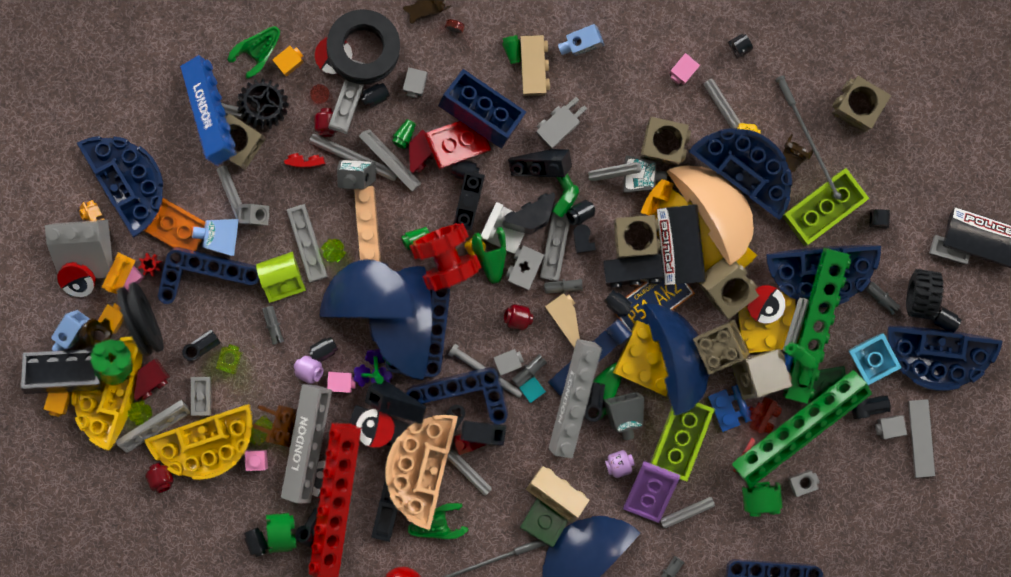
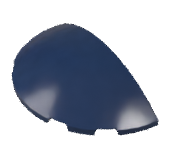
(750, 164)
(127, 178)
(797, 270)
(367, 291)
(407, 341)
(941, 357)
(684, 364)
(588, 547)

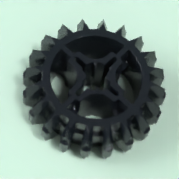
(255, 101)

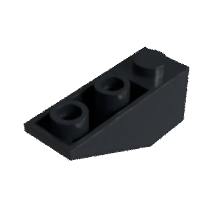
(542, 163)
(395, 402)

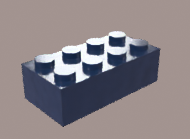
(482, 108)

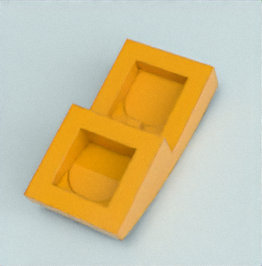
(660, 192)

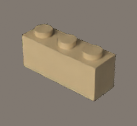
(534, 65)
(557, 494)

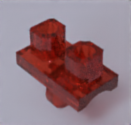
(762, 414)

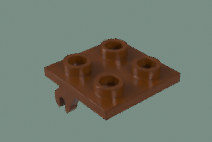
(282, 427)

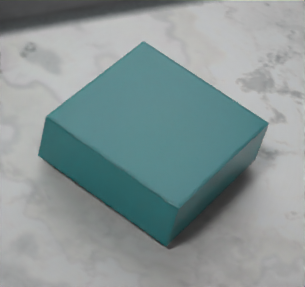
(532, 389)

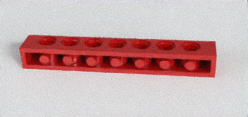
(334, 500)

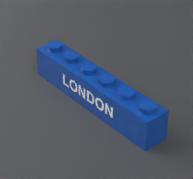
(208, 110)

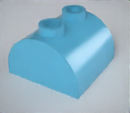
(874, 358)

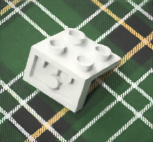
(489, 234)

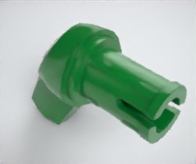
(568, 197)
(806, 360)

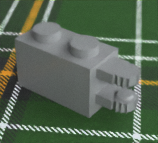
(559, 124)

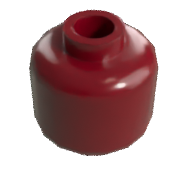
(322, 121)
(518, 317)
(159, 478)

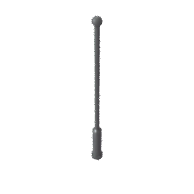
(791, 102)
(517, 551)

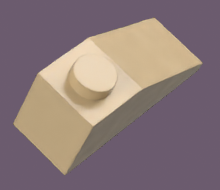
(565, 316)

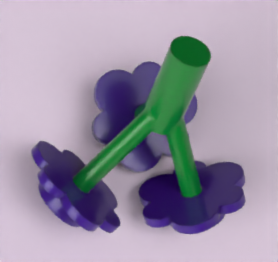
(363, 375)

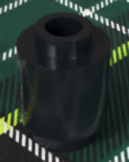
(375, 95)
(459, 169)
(580, 212)
(618, 304)
(947, 320)
(323, 349)
(256, 542)

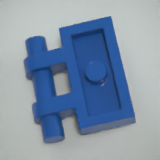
(724, 409)

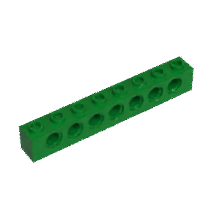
(807, 333)
(802, 428)

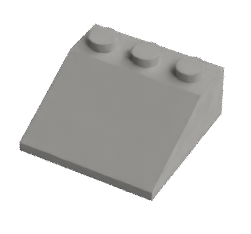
(81, 243)

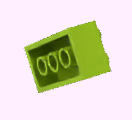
(821, 211)
(682, 440)

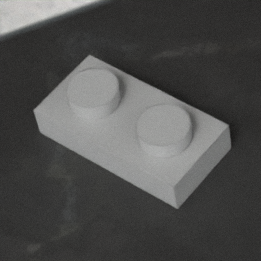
(939, 250)
(200, 396)

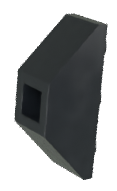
(469, 199)
(531, 216)
(483, 432)

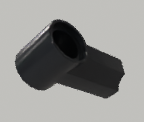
(202, 344)
(595, 400)
(872, 406)
(307, 530)

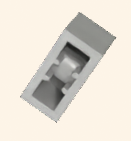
(533, 259)

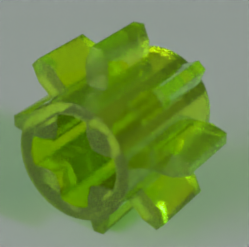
(333, 250)
(139, 412)

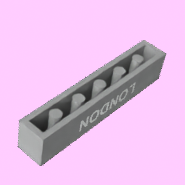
(574, 398)
(306, 443)

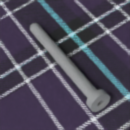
(476, 365)

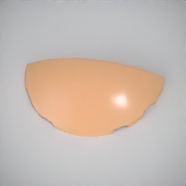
(720, 206)
(417, 467)

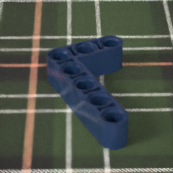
(203, 268)
(440, 339)
(607, 340)
(463, 387)
(765, 566)

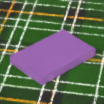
(651, 492)

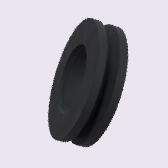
(368, 21)
(140, 319)

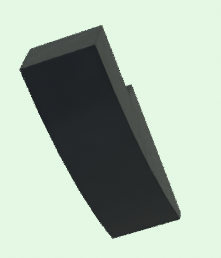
(385, 516)

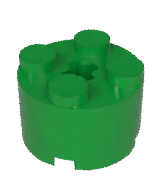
(115, 352)
(762, 498)
(280, 532)

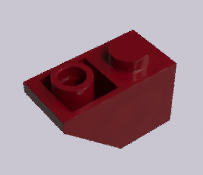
(419, 152)
(148, 378)

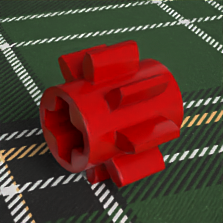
(144, 266)

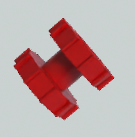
(449, 266)

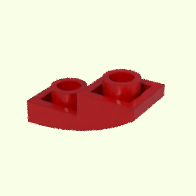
(298, 161)

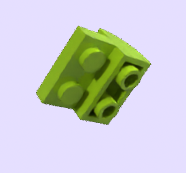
(280, 277)

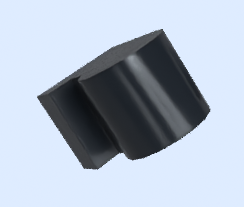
(740, 45)
(879, 218)
(581, 238)

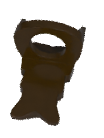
(423, 8)
(795, 154)
(88, 330)

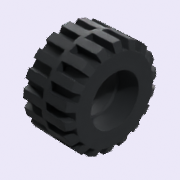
(924, 294)

